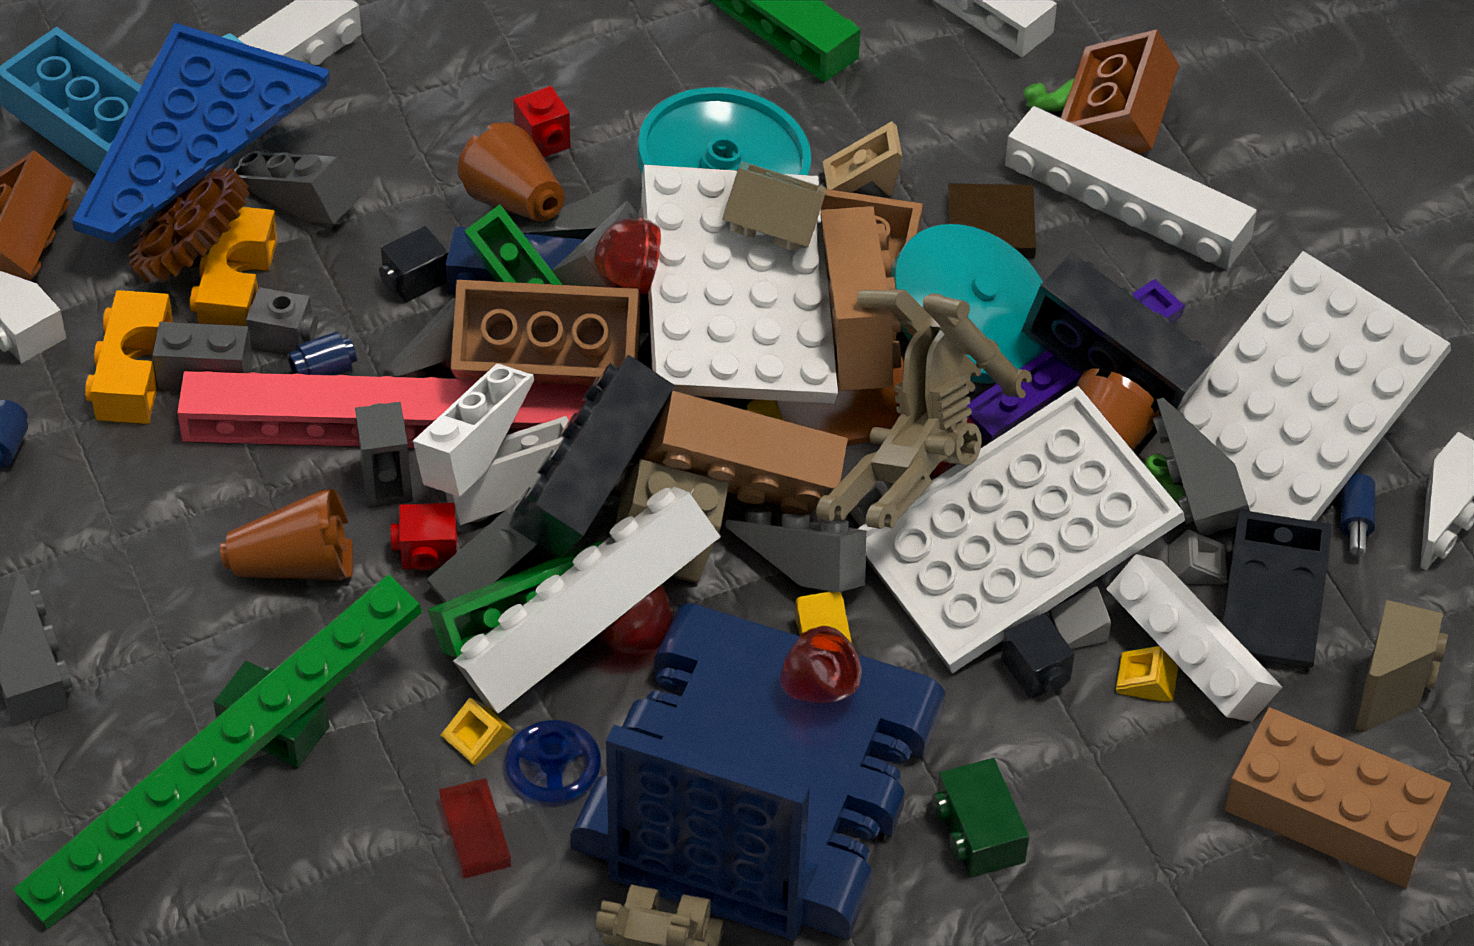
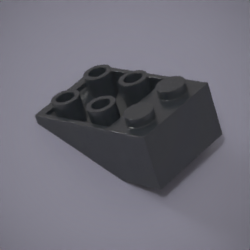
(1277, 586)

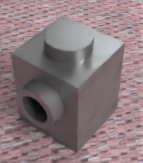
(280, 321)

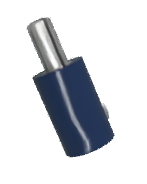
(1358, 511)

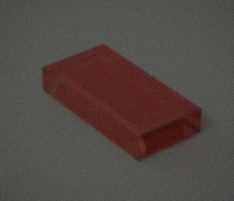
(475, 828)

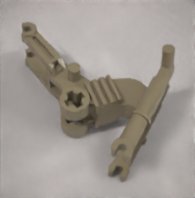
(931, 405)
(644, 925)

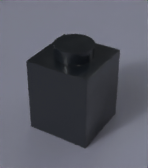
(414, 264)
(1037, 656)

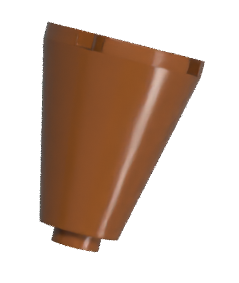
(510, 171)
(1122, 404)
(293, 542)

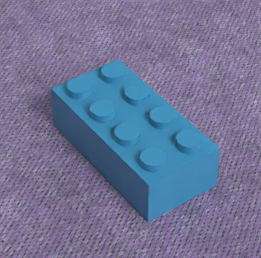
(68, 95)

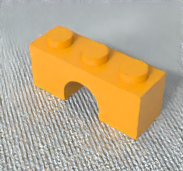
(224, 291)
(121, 385)

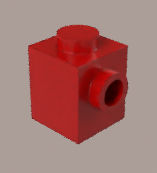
(544, 119)
(425, 535)

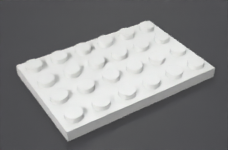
(733, 307)
(1309, 388)
(1019, 528)

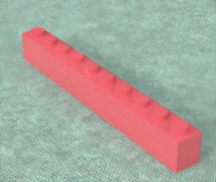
(322, 407)

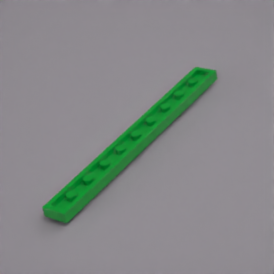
(216, 751)

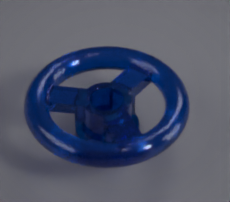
(552, 751)

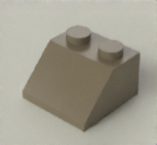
(774, 206)
(648, 478)
(1401, 663)

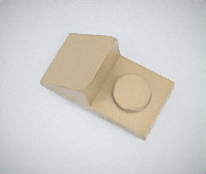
(867, 160)

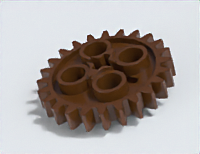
(189, 225)

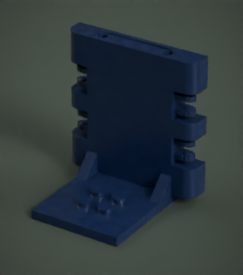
(749, 788)

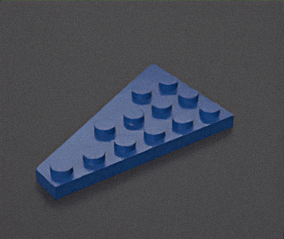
(188, 118)

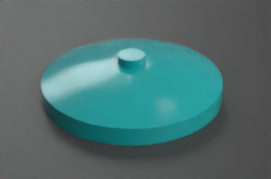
(720, 131)
(979, 270)

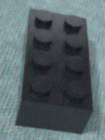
(1105, 328)
(591, 455)

